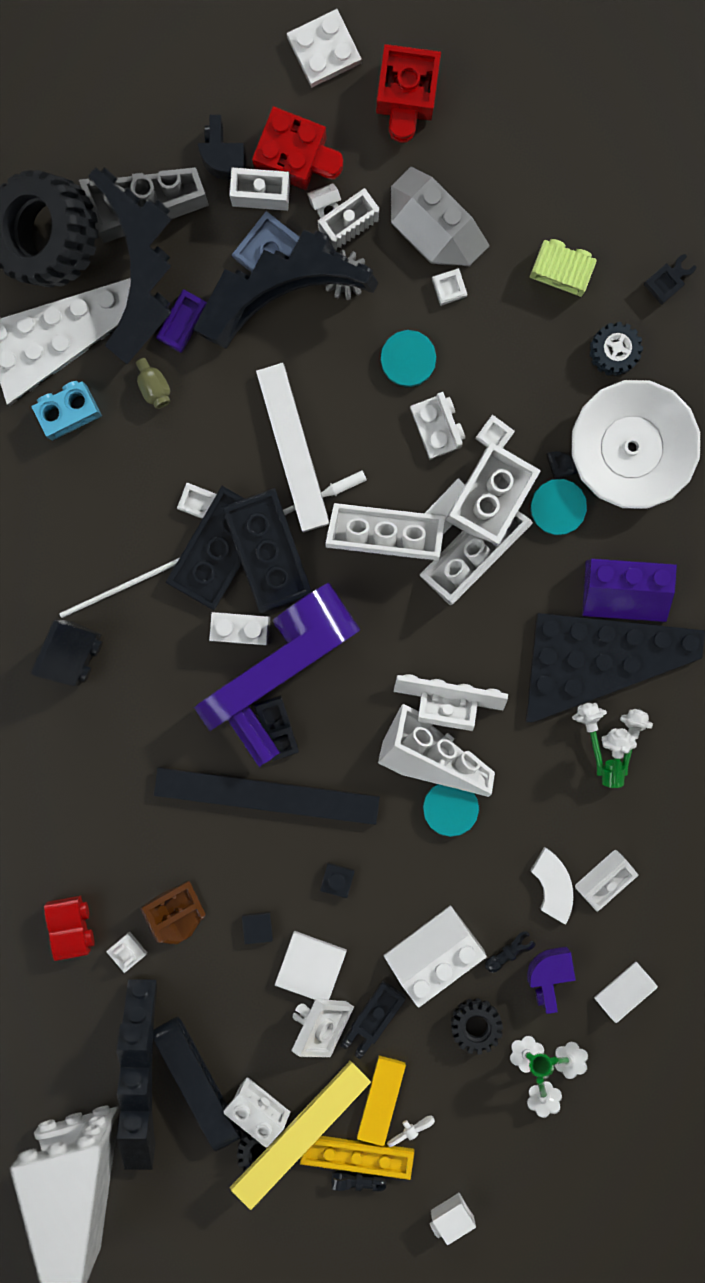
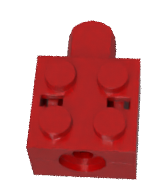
(407, 97)
(297, 148)

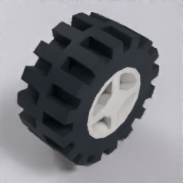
(621, 340)

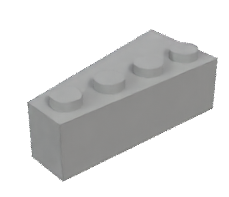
(177, 189)

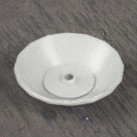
(664, 439)

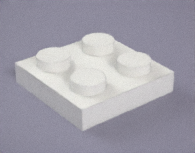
(324, 48)

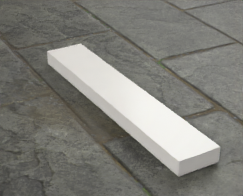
(293, 447)

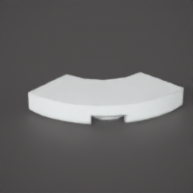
(556, 885)

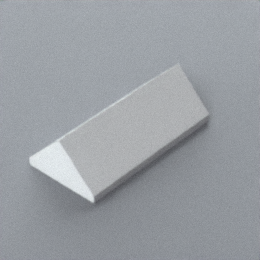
(386, 531)
(468, 559)

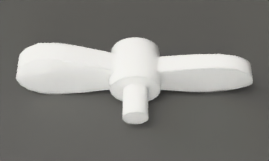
(411, 1131)

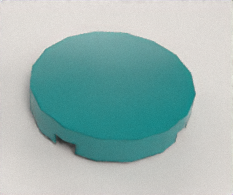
(408, 358)
(558, 506)
(450, 810)

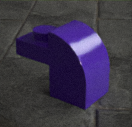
(547, 969)

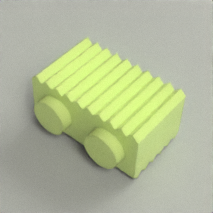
(563, 267)

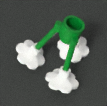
(530, 1057)

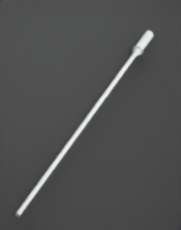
(333, 489)

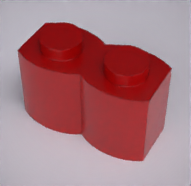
(68, 928)

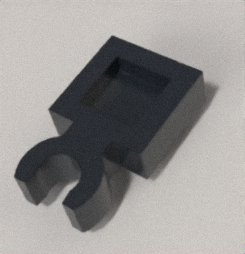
(667, 280)

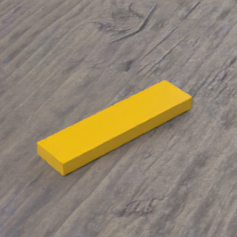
(360, 1157)

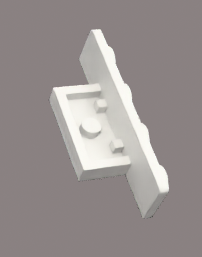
(449, 703)

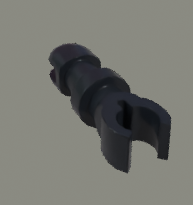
(495, 963)
(343, 1181)

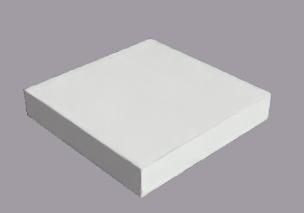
(310, 967)

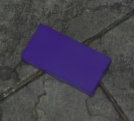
(181, 321)

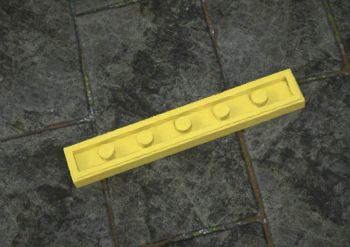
(300, 1135)

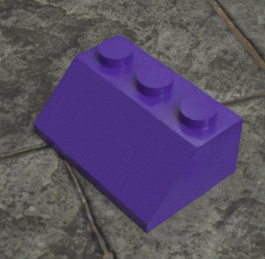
(628, 590)

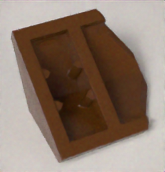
(174, 914)

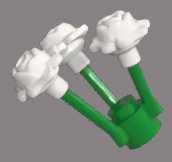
(617, 740)

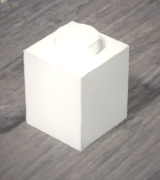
(452, 1219)

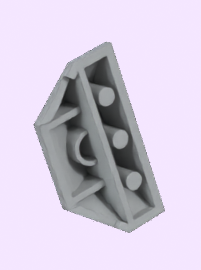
(434, 221)

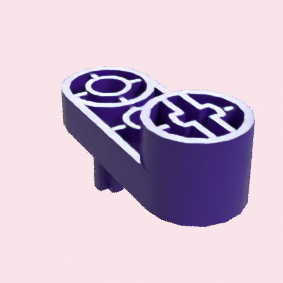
(310, 630)

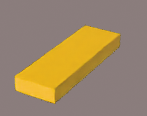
(381, 1100)

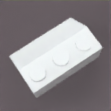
(493, 494)
(434, 956)

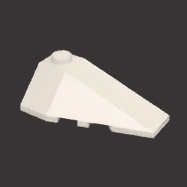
(428, 755)

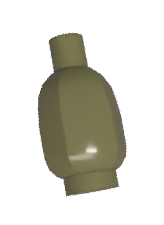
(152, 385)

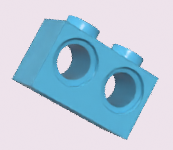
(69, 418)

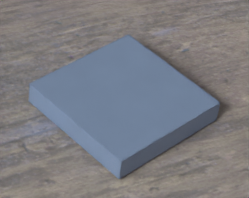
(266, 235)

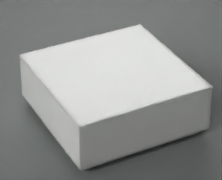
(449, 287)
(495, 432)

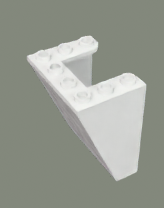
(67, 1192)

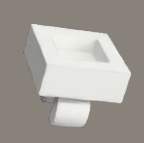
(324, 197)
(126, 952)

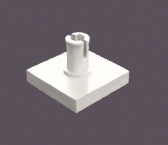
(321, 1027)

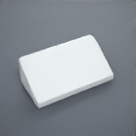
(606, 880)
(625, 992)

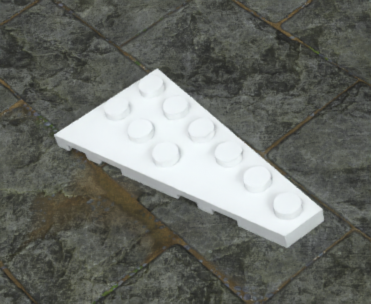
(54, 335)

